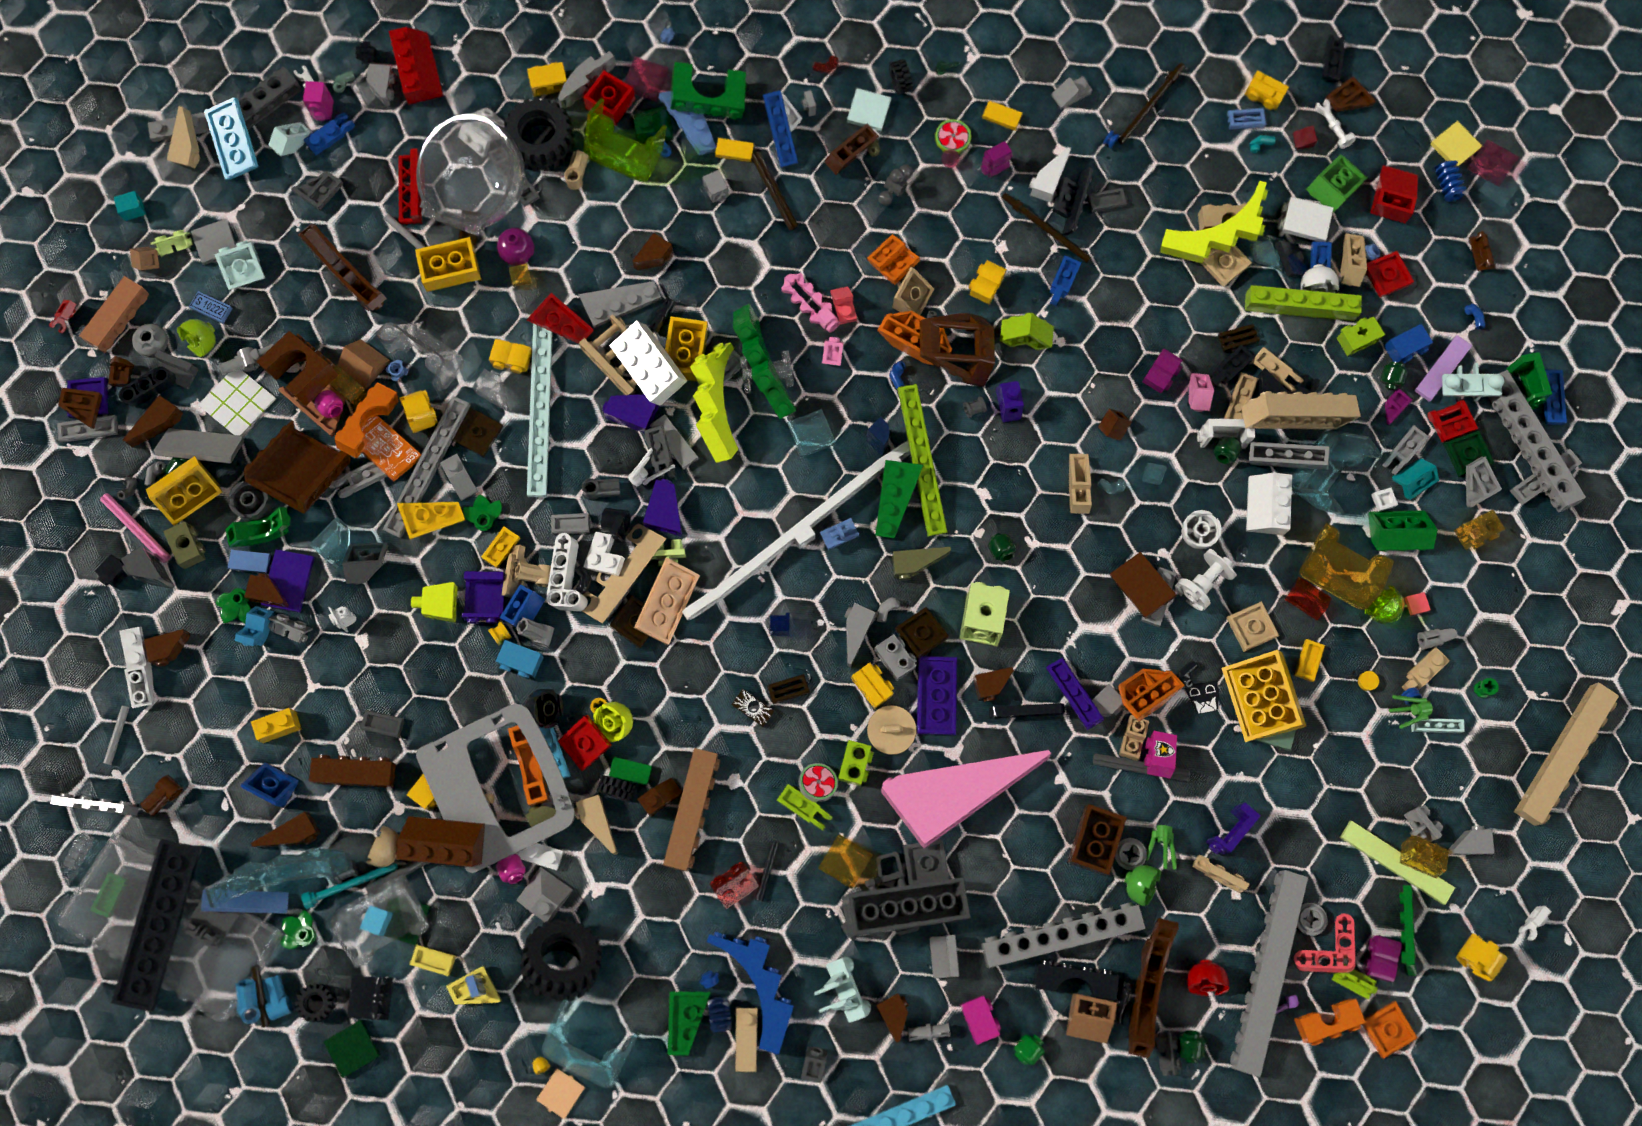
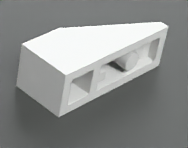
(1048, 177)

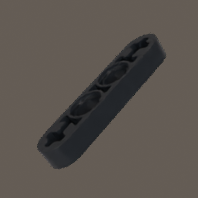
(1026, 710)

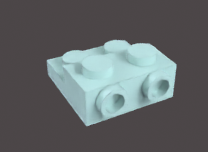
(239, 265)

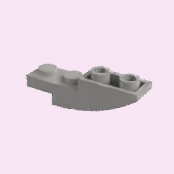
(579, 81)

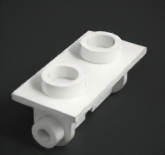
(342, 617)

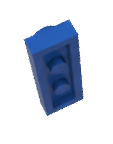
(1555, 404)

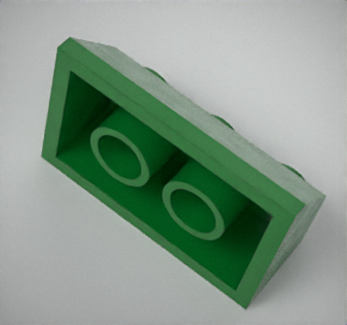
(1402, 530)

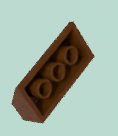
(441, 841)

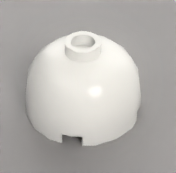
(1320, 279)
(1201, 529)

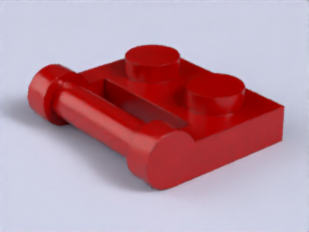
(1455, 426)

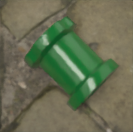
(1484, 692)

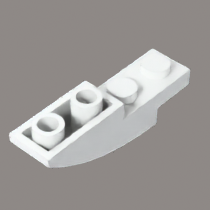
(138, 670)

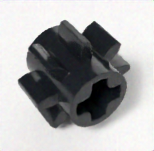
(366, 52)

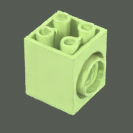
(984, 613)

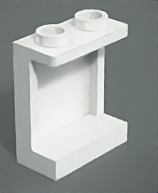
(1305, 219)
(1225, 427)

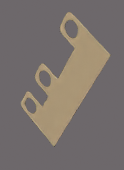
(618, 585)

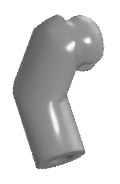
(885, 607)

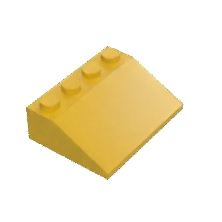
(1264, 696)

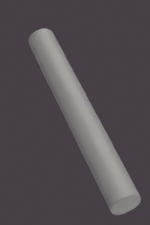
(404, 232)
(116, 735)

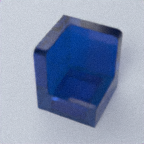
(779, 625)

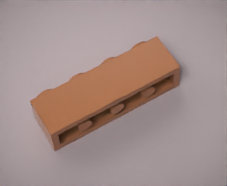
(114, 314)

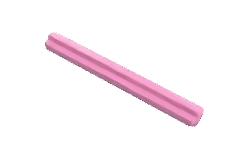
(135, 528)

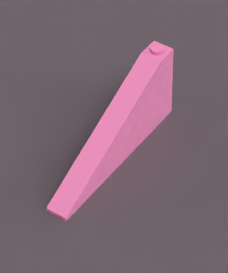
(944, 797)

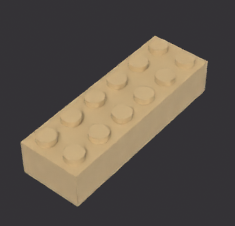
(1300, 411)

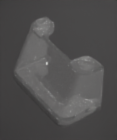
(440, 359)
(393, 896)

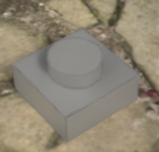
(808, 103)

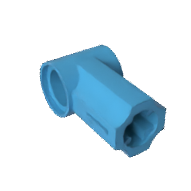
(247, 1000)
(278, 1002)

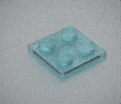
(811, 433)

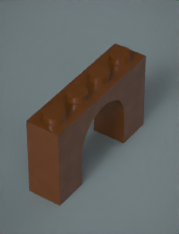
(291, 350)

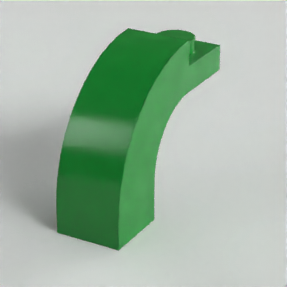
(260, 530)

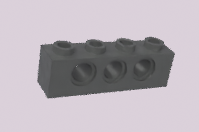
(273, 98)

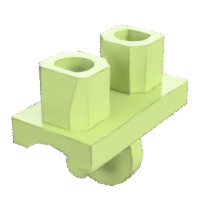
(675, 552)

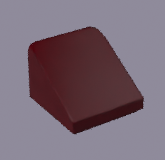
(1305, 138)

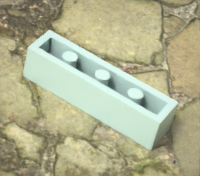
(1439, 726)

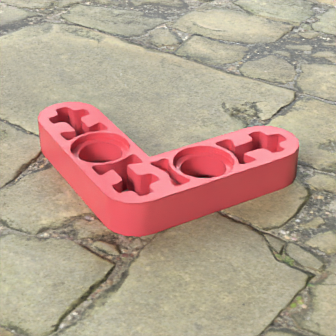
(1340, 953)

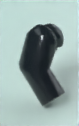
(585, 580)
(1185, 673)

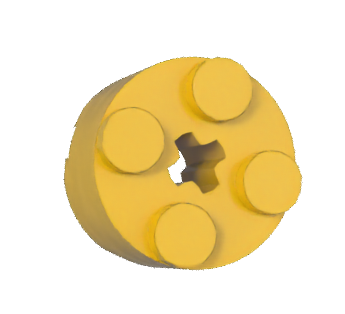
(418, 411)
(1481, 957)

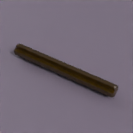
(774, 190)

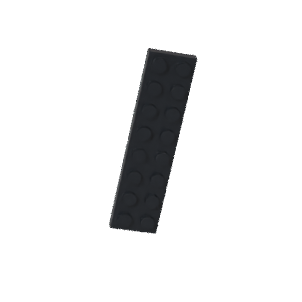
(156, 925)

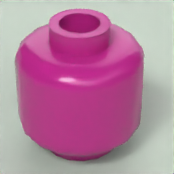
(328, 404)
(511, 869)

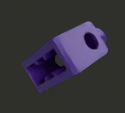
(1010, 398)

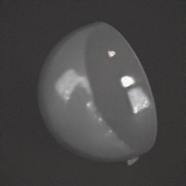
(469, 173)

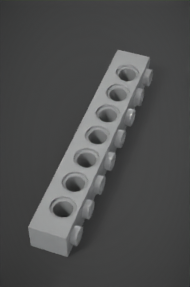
(1542, 446)
(1132, 923)

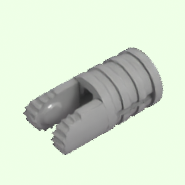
(1439, 636)

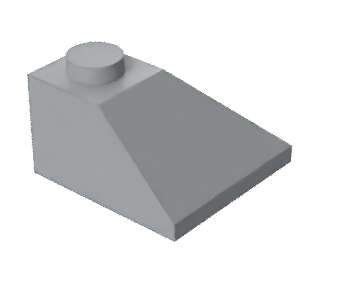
(544, 895)

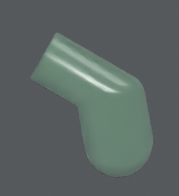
(341, 81)

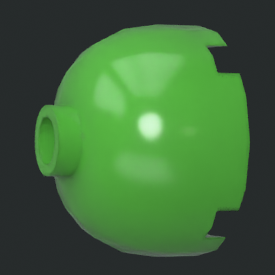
(1142, 883)

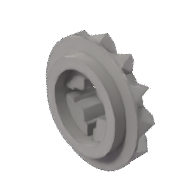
(1137, 849)
(1316, 912)

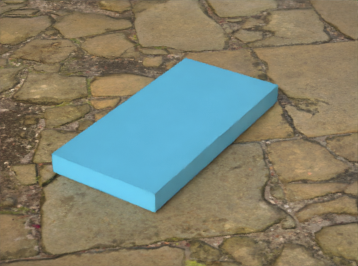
(231, 138)

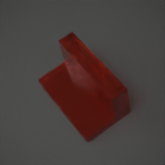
(1308, 598)

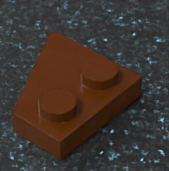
(1350, 96)
(81, 404)

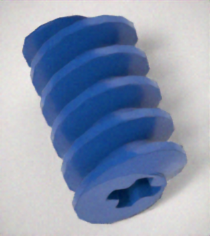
(1449, 180)

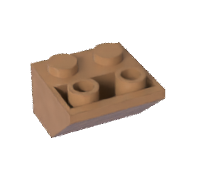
(1091, 1018)

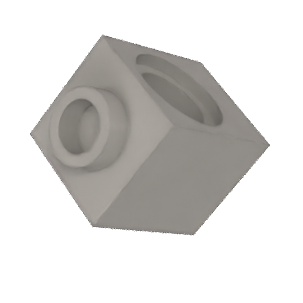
(715, 186)

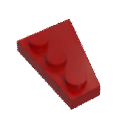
(560, 319)

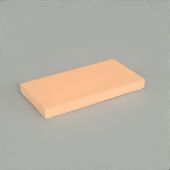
(667, 601)

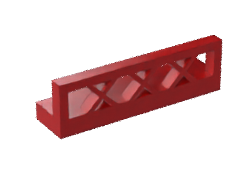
(414, 204)

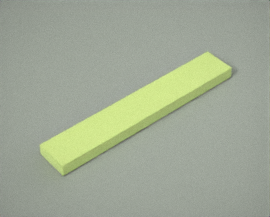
(1390, 858)

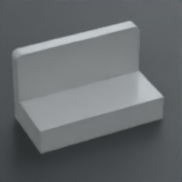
(944, 956)

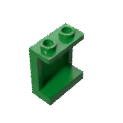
(1532, 378)

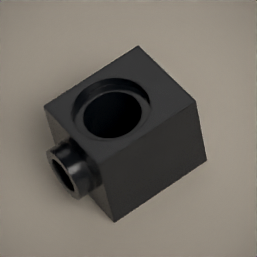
(111, 571)

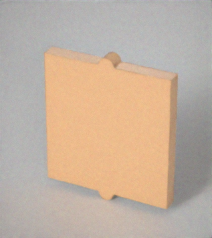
(560, 1093)

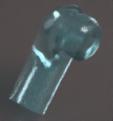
(1112, 488)

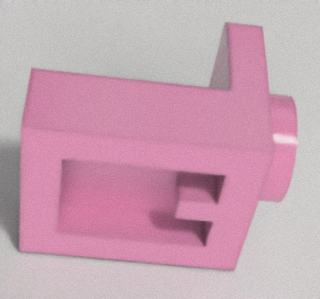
(832, 351)

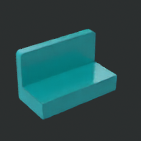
(1416, 477)

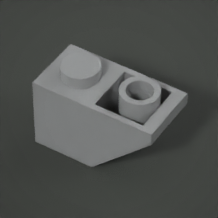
(381, 82)

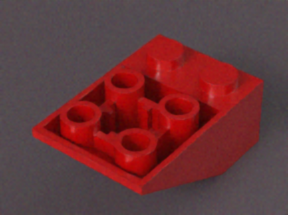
(1395, 194)

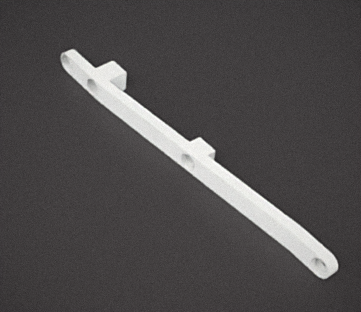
(800, 533)

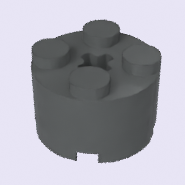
(240, 499)

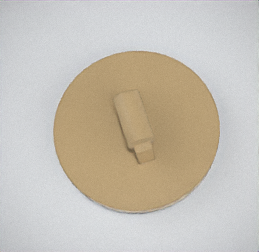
(891, 730)

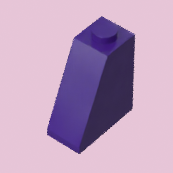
(631, 411)
(663, 509)

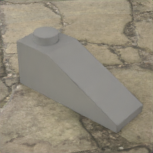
(857, 625)

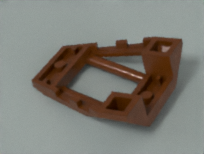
(984, 357)

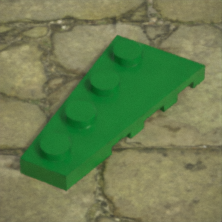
(896, 491)
(1408, 935)

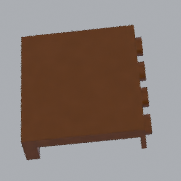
(295, 468)

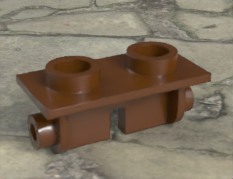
(1482, 251)

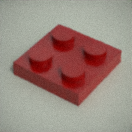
(1388, 274)
(584, 742)

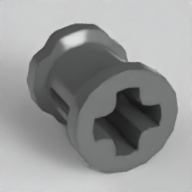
(974, 407)
(351, 872)

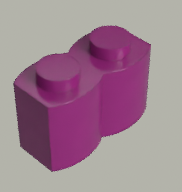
(996, 159)
(1162, 371)
(1382, 958)

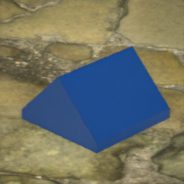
(271, 785)

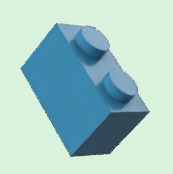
(519, 659)

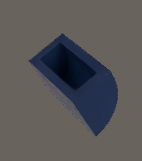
(878, 435)

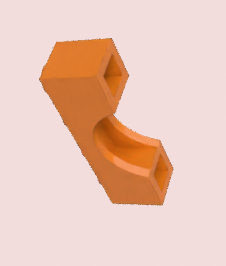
(379, 401)
(533, 778)

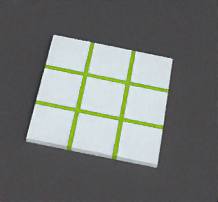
(237, 402)

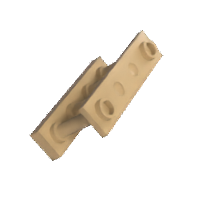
(602, 361)

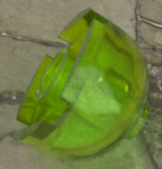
(1387, 606)

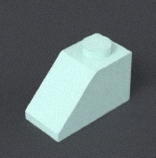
(288, 138)

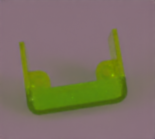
(618, 151)

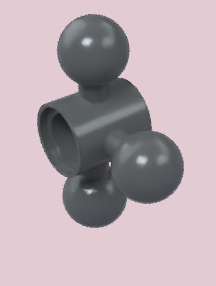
(895, 184)

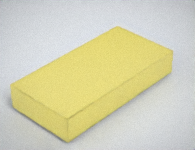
(432, 960)

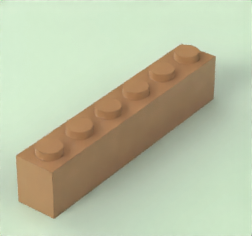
(691, 809)

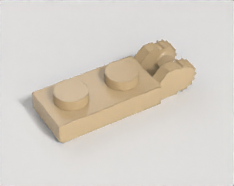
(1276, 367)

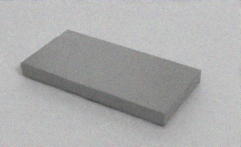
(202, 445)

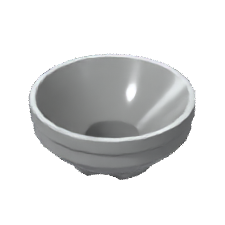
(157, 342)

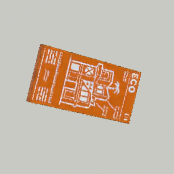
(388, 449)

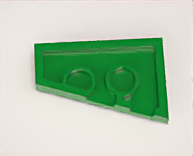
(684, 1019)

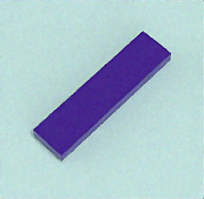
(1075, 693)

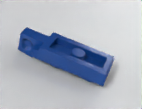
(1064, 279)

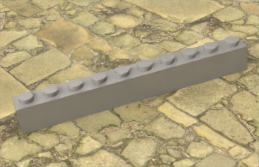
(1269, 973)

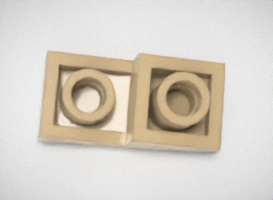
(1133, 738)

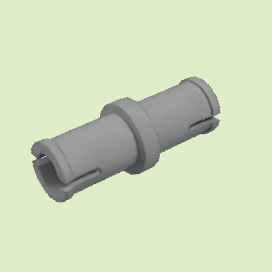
(929, 1032)

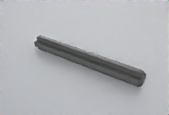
(1134, 766)

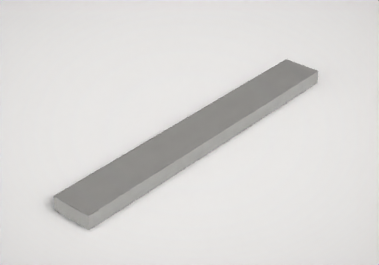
(428, 462)

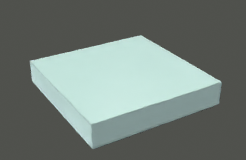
(869, 108)

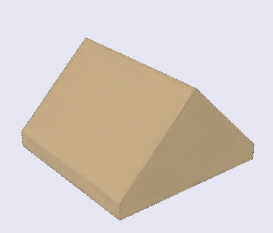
(912, 293)

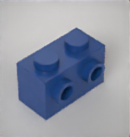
(1408, 344)
(523, 604)

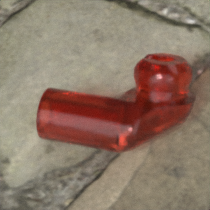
(828, 66)

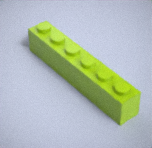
(1303, 303)

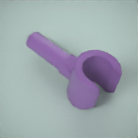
(1292, 1002)

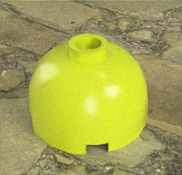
(613, 720)

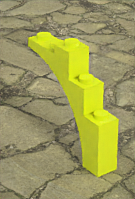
(1198, 244)
(710, 399)

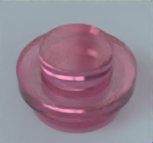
(950, 158)

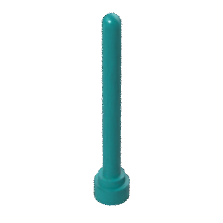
(311, 898)

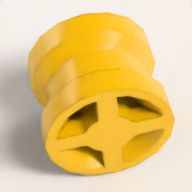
(499, 633)

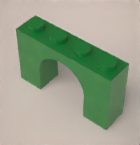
(687, 99)

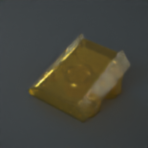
(845, 861)

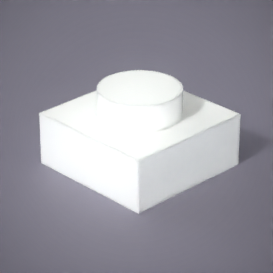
(1384, 499)

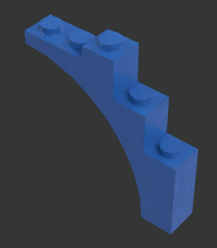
(775, 1012)

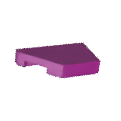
(1396, 404)

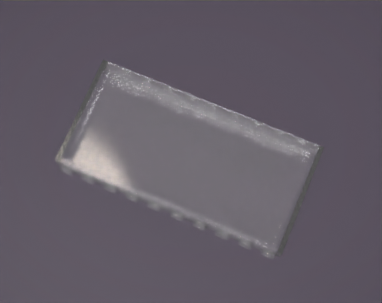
(106, 912)

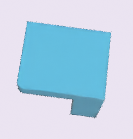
(376, 920)

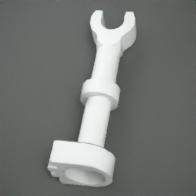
(1345, 140)

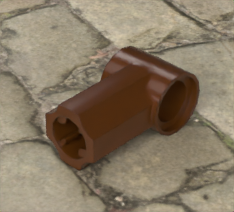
(165, 790)

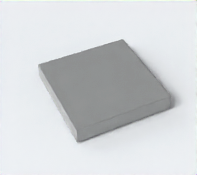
(211, 239)

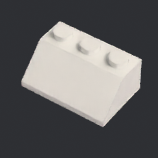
(1269, 503)

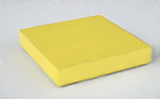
(1456, 144)

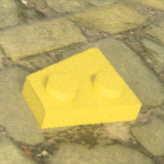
(461, 995)

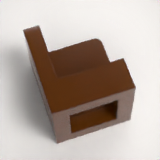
(1114, 424)

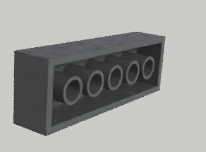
(905, 907)

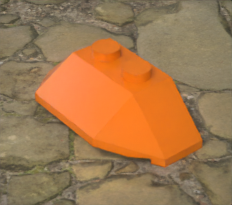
(903, 333)
(1148, 691)

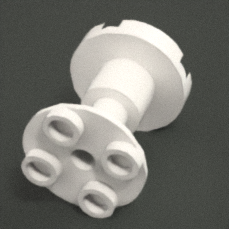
(1202, 584)

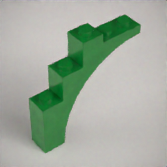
(763, 371)

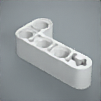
(564, 548)

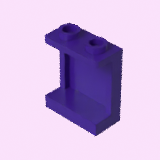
(483, 597)
(1247, 818)

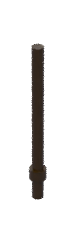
(1171, 78)
(1018, 206)

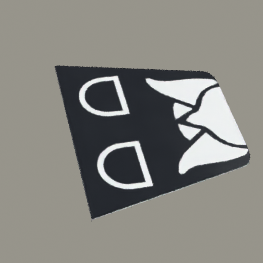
(1204, 696)

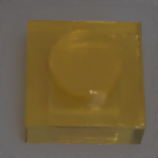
(520, 275)

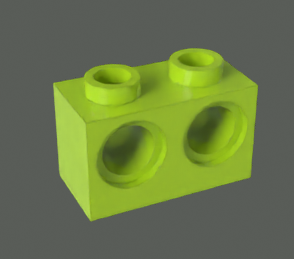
(851, 762)

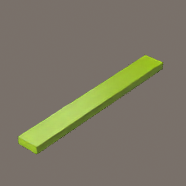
(921, 454)

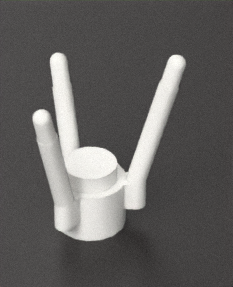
(639, 474)

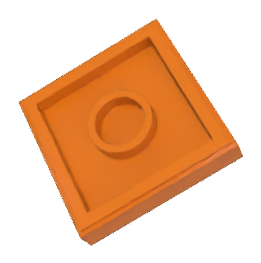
(1389, 1029)

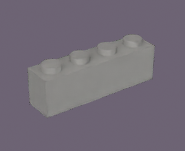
(1289, 455)

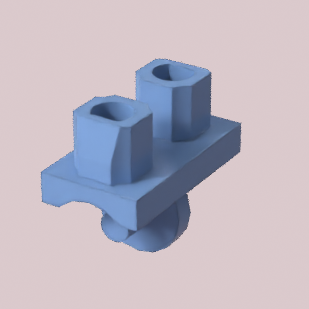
(839, 534)

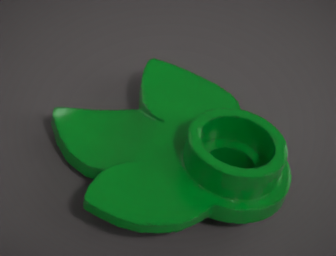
(483, 510)
(231, 607)
(295, 930)

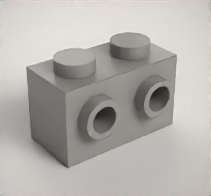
(895, 657)

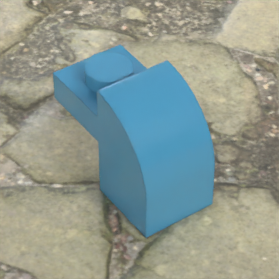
(256, 627)

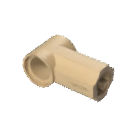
(576, 169)
(533, 573)

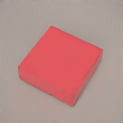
(1417, 603)

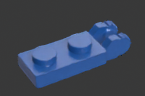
(329, 134)

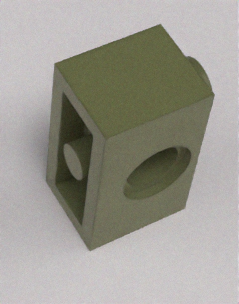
(177, 537)

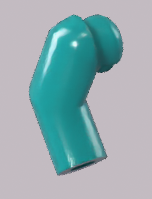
(1260, 140)

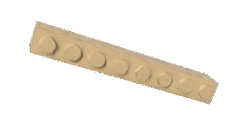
(1566, 754)

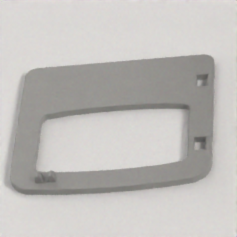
(462, 797)

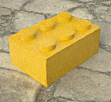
(448, 264)
(685, 342)
(183, 490)

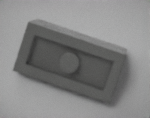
(183, 370)

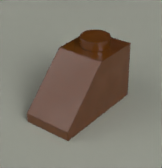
(653, 253)
(265, 591)
(165, 647)
(990, 684)
(659, 796)
(894, 1014)

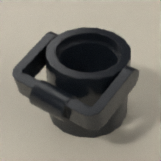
(616, 523)

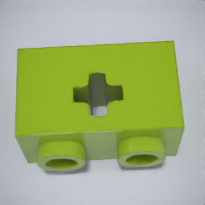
(1360, 336)

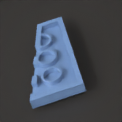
(693, 125)

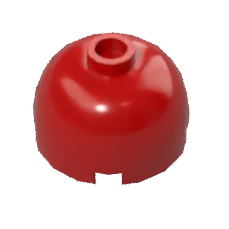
(1207, 978)

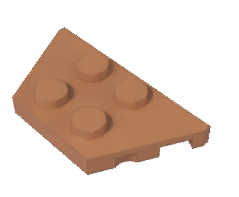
(327, 424)

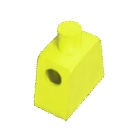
(438, 602)

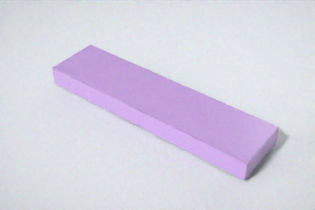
(1444, 365)

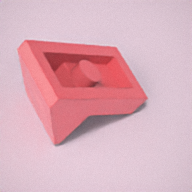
(843, 305)

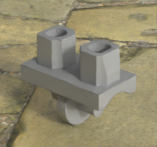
(1422, 825)

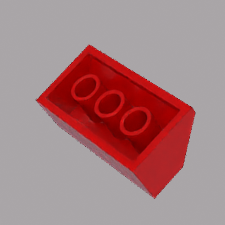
(415, 64)

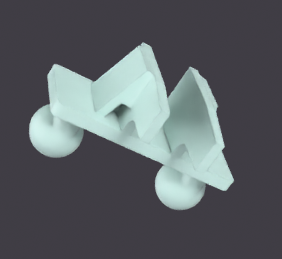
(1472, 384)
(847, 991)

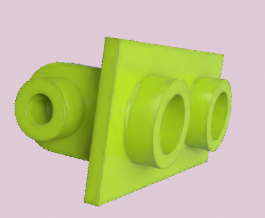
(1356, 982)

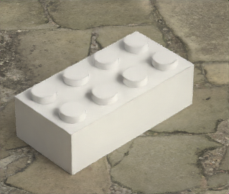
(648, 363)

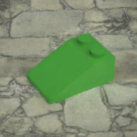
(1336, 183)

